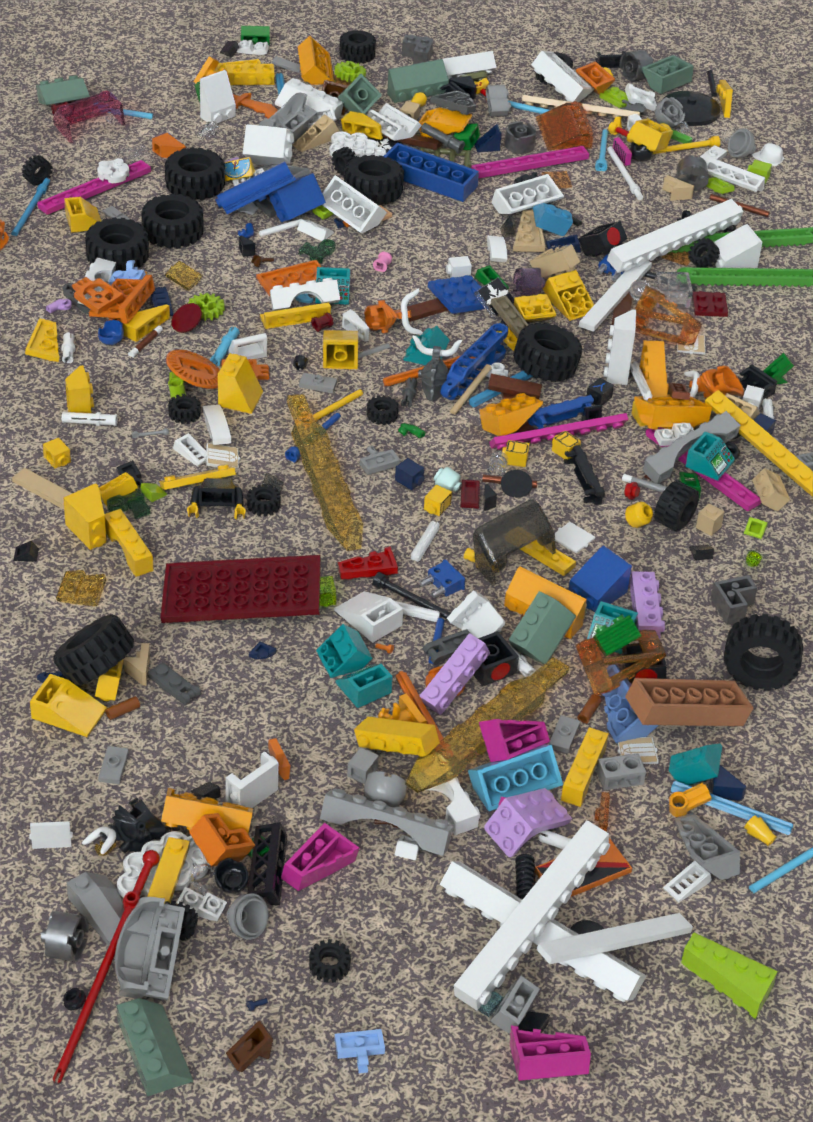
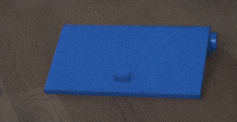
(255, 188)

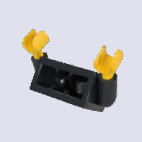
(217, 493)

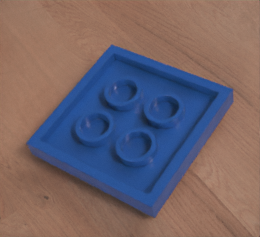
(457, 293)

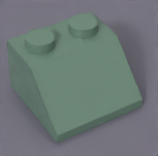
(359, 95)

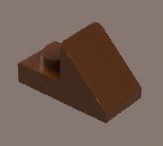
(250, 1046)

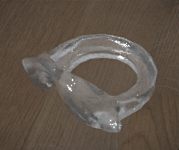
(195, 872)

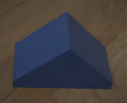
(489, 141)
(727, 786)

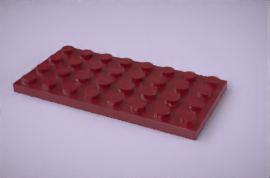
(241, 589)

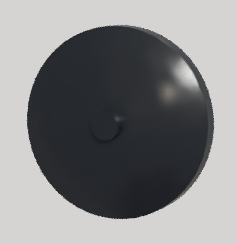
(698, 107)

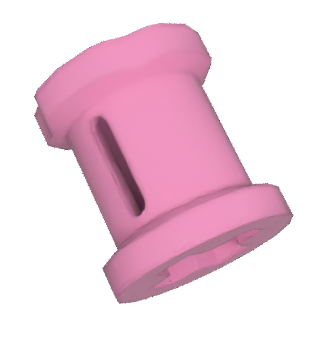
(383, 260)

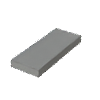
(286, 64)
(113, 212)

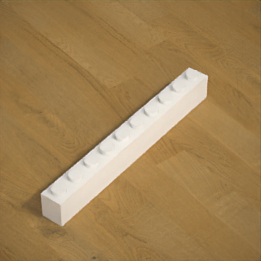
(674, 236)
(499, 904)
(531, 916)

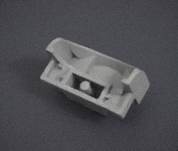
(292, 115)
(148, 954)

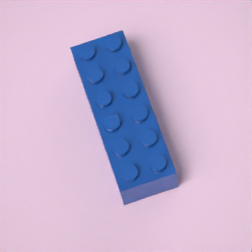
(435, 172)

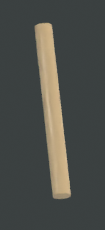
(470, 389)

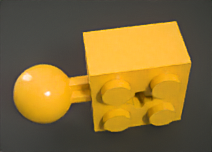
(651, 134)

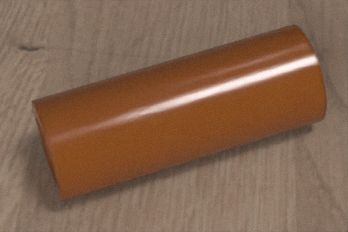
(122, 708)
(589, 708)

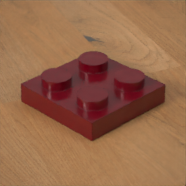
(710, 304)

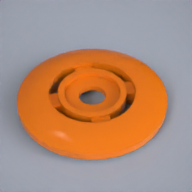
(206, 374)

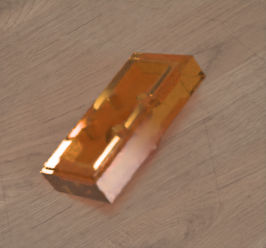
(602, 812)

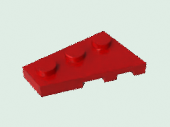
(368, 566)

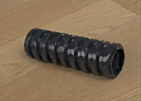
(524, 874)

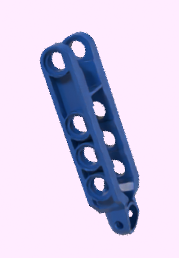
(484, 352)

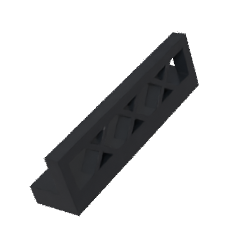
(273, 859)

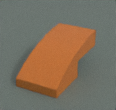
(276, 751)

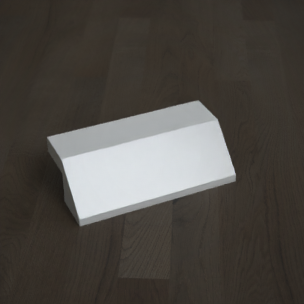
(394, 122)

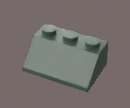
(668, 74)
(61, 90)
(542, 628)

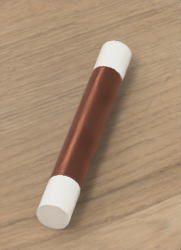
(145, 341)

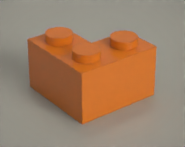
(218, 841)

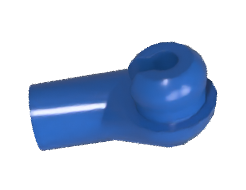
(249, 232)

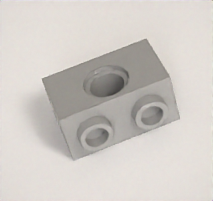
(515, 1004)

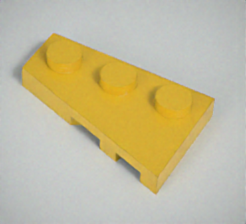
(725, 95)
(44, 341)

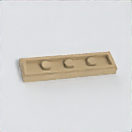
(41, 487)

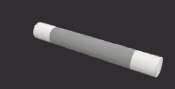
(644, 483)

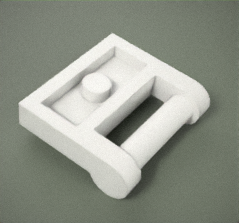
(637, 95)

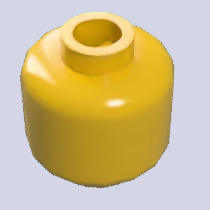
(638, 514)

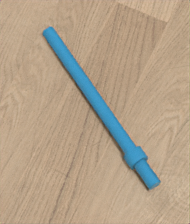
(41, 189)

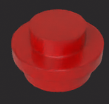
(632, 490)

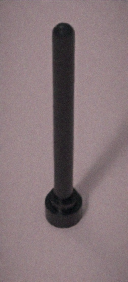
(381, 581)

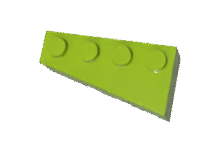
(730, 972)

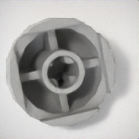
(669, 112)
(385, 789)

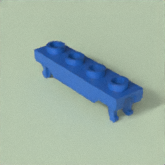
(560, 412)

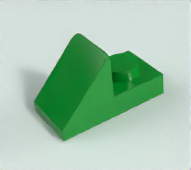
(779, 368)

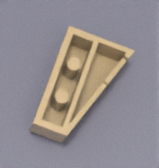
(556, 261)

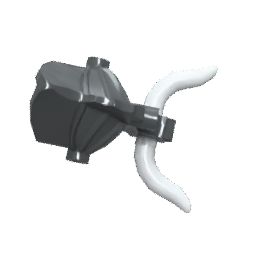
(435, 371)

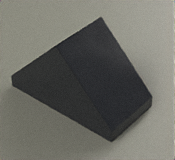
(466, 84)

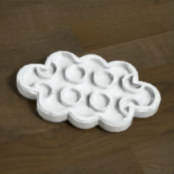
(357, 142)
(133, 865)

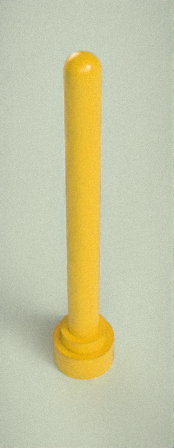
(714, 140)
(337, 405)

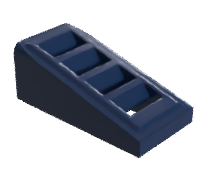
(573, 239)
(161, 297)

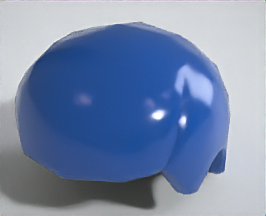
(111, 333)

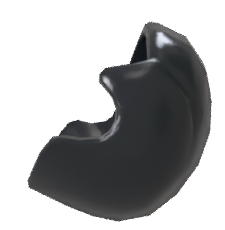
(640, 152)
(231, 876)

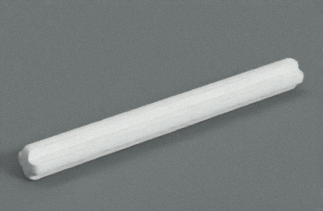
(640, 380)

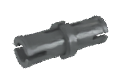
(409, 392)

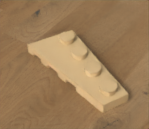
(529, 237)

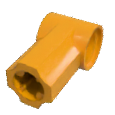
(690, 799)

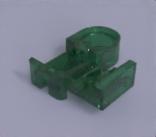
(319, 252)
(134, 501)

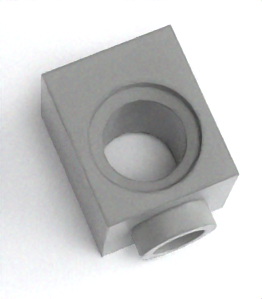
(362, 764)

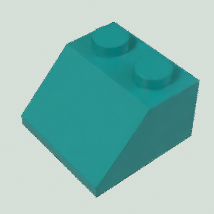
(696, 764)

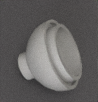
(741, 143)
(248, 916)

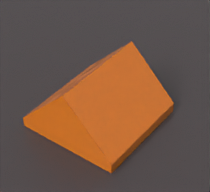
(596, 77)

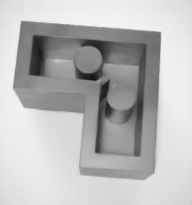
(418, 48)
(733, 597)

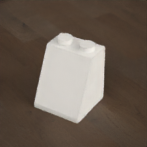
(268, 144)
(739, 249)

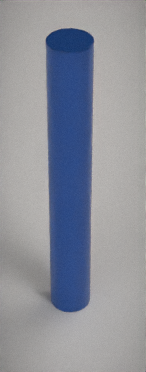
(438, 632)

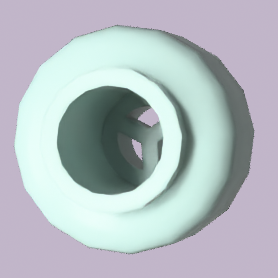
(448, 479)

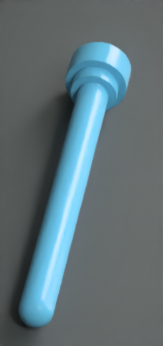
(601, 163)

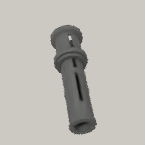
(447, 140)

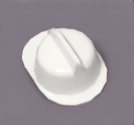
(770, 154)

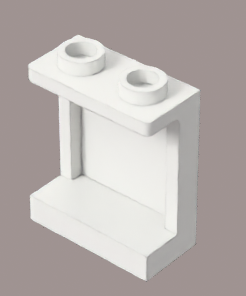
(255, 786)

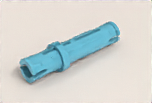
(223, 348)

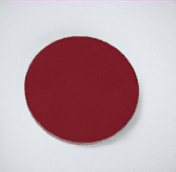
(186, 318)

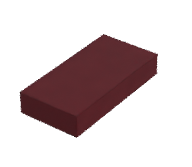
(470, 494)

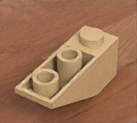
(317, 134)

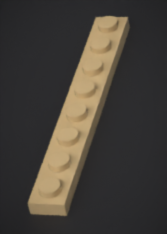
(602, 111)

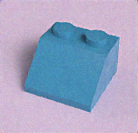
(552, 218)

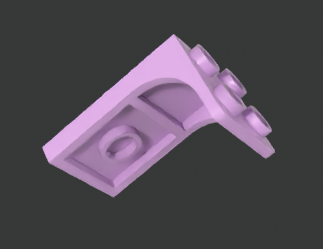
(524, 817)

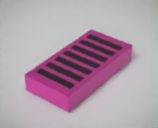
(622, 151)

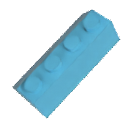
(516, 776)

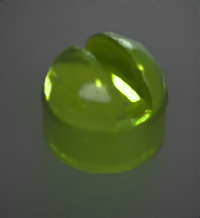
(753, 558)

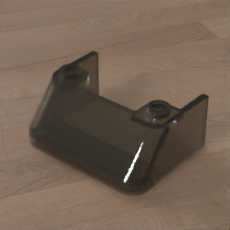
(508, 534)

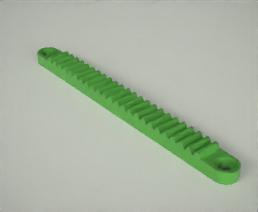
(768, 238)
(749, 276)

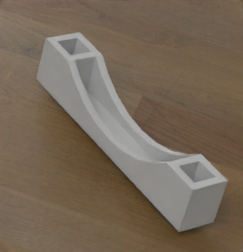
(660, 466)
(428, 833)

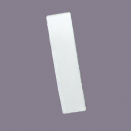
(216, 424)

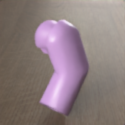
(60, 304)

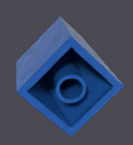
(297, 197)
(601, 578)

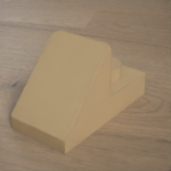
(679, 189)
(138, 666)

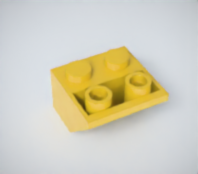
(80, 214)
(535, 307)
(79, 391)

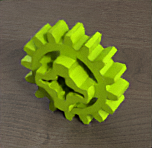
(349, 71)
(209, 304)

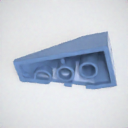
(622, 719)

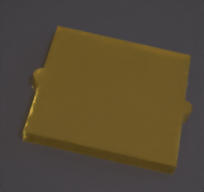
(183, 275)

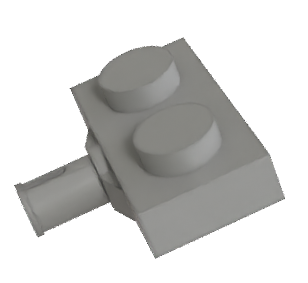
(379, 461)

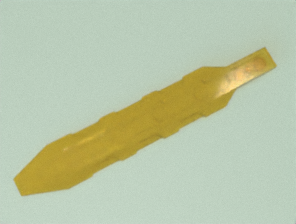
(325, 475)
(466, 739)

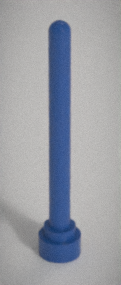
(293, 452)

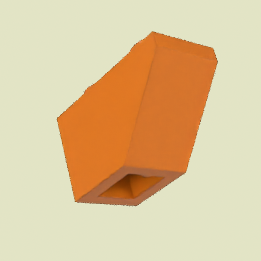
(166, 145)

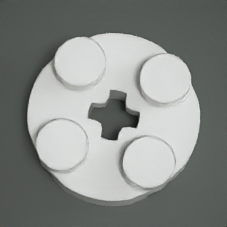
(113, 171)

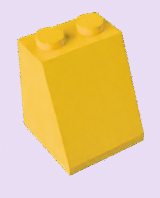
(340, 349)
(238, 385)
(86, 516)

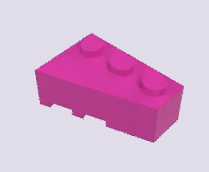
(511, 737)
(319, 857)
(548, 1055)

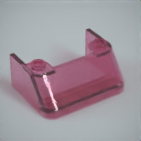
(85, 109)

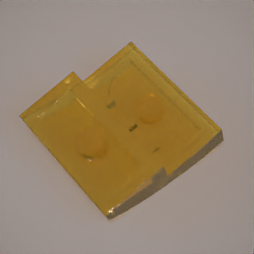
(81, 588)

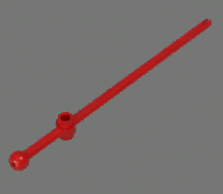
(150, 859)

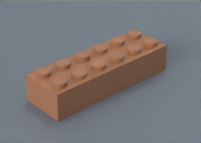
(688, 702)

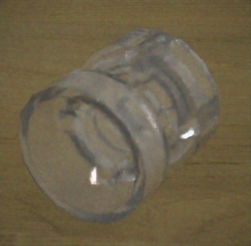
(498, 464)

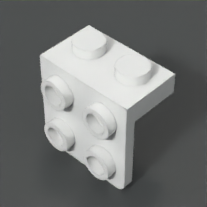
(477, 616)

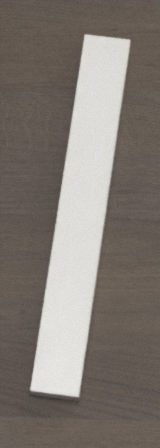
(613, 297)
(614, 938)

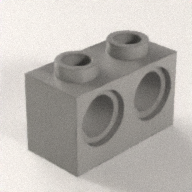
(621, 771)

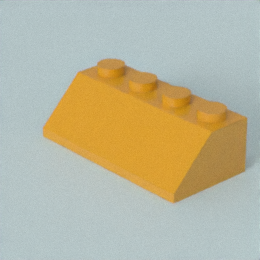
(314, 62)
(665, 411)
(526, 586)

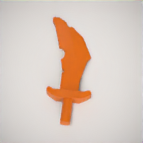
(260, 107)

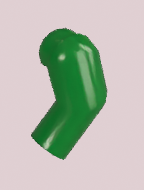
(416, 431)

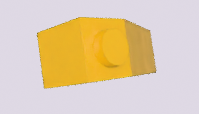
(361, 123)
(145, 322)
(109, 682)

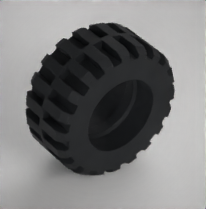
(195, 173)
(375, 178)
(173, 220)
(117, 242)
(547, 352)
(94, 650)
(760, 671)

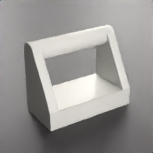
(250, 351)

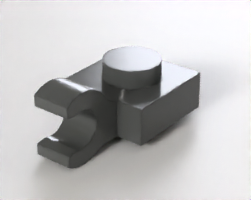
(638, 107)

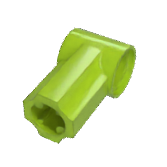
(176, 385)

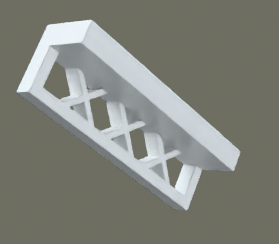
(735, 175)

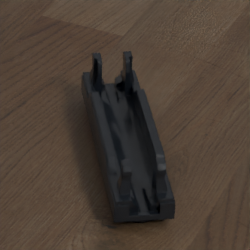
(585, 475)

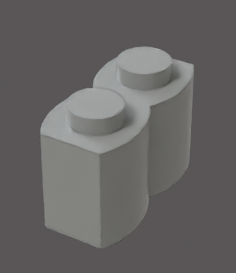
(497, 100)

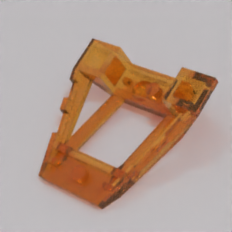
(644, 310)
(595, 664)

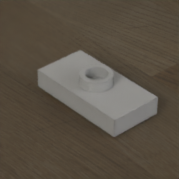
(318, 382)
(564, 734)
(113, 765)

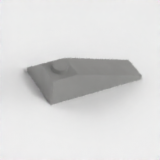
(98, 901)

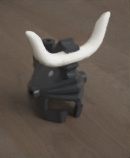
(131, 827)

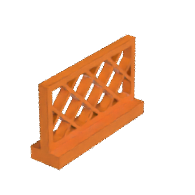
(131, 303)

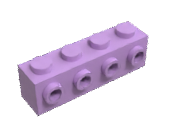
(646, 601)
(455, 674)

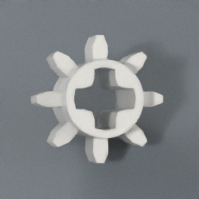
(498, 369)

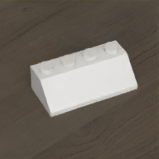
(470, 64)
(561, 76)
(315, 99)
(526, 195)
(352, 206)
(620, 348)

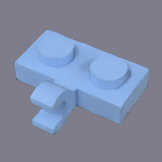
(130, 273)
(360, 1045)

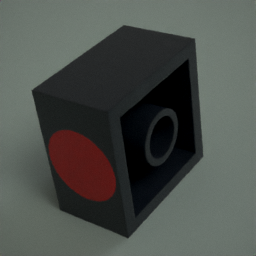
(603, 239)
(500, 662)
(656, 671)

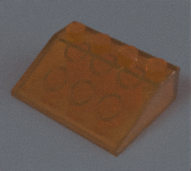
(565, 127)

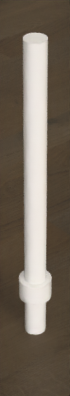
(634, 188)

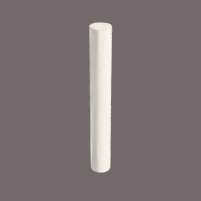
(265, 232)

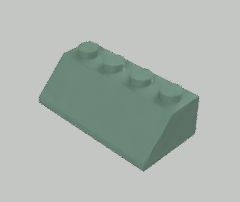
(416, 78)
(152, 1046)

